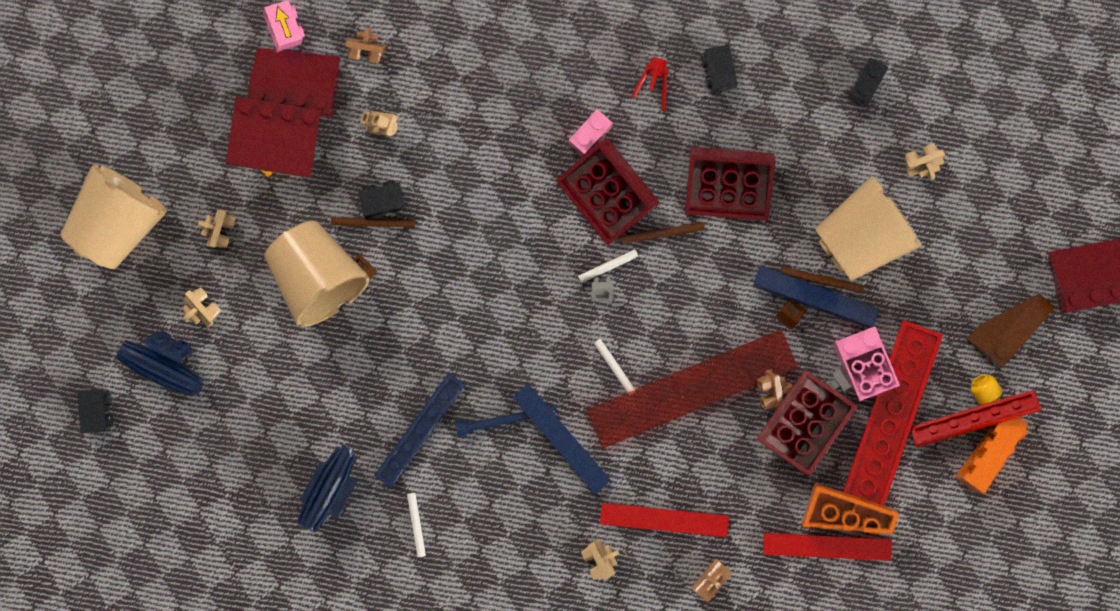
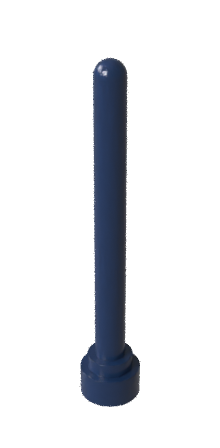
(464, 427)

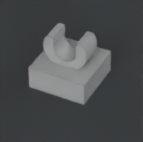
(602, 290)
(840, 380)

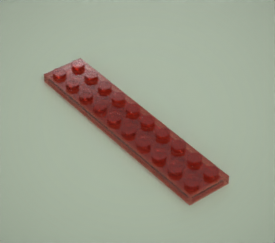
(690, 389)

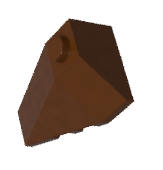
(1007, 332)

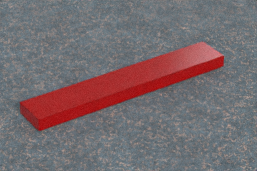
(975, 418)
(664, 519)
(827, 546)

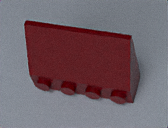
(295, 79)
(273, 137)
(729, 183)
(607, 191)
(1086, 275)
(806, 423)

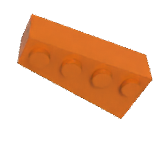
(991, 454)
(840, 510)

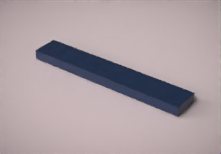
(816, 297)
(419, 430)
(561, 438)

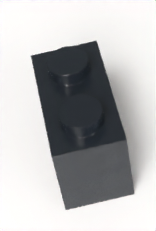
(719, 69)
(867, 82)
(381, 199)
(94, 411)

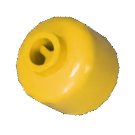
(986, 389)

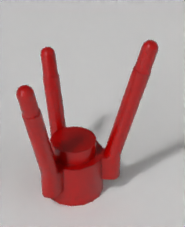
(657, 69)

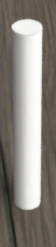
(608, 266)
(614, 366)
(416, 525)

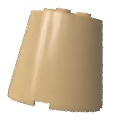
(110, 217)
(866, 232)
(313, 273)

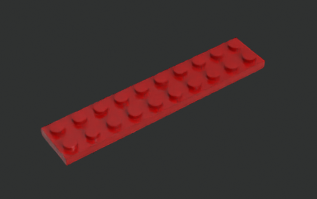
(893, 414)

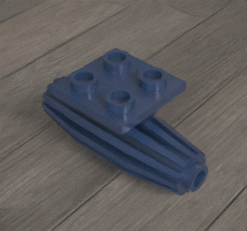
(162, 362)
(328, 489)

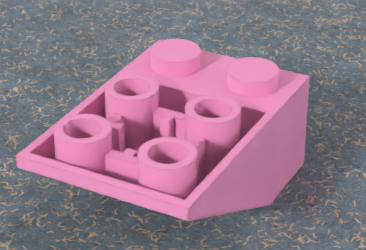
(866, 363)

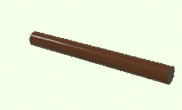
(375, 222)
(662, 232)
(822, 279)

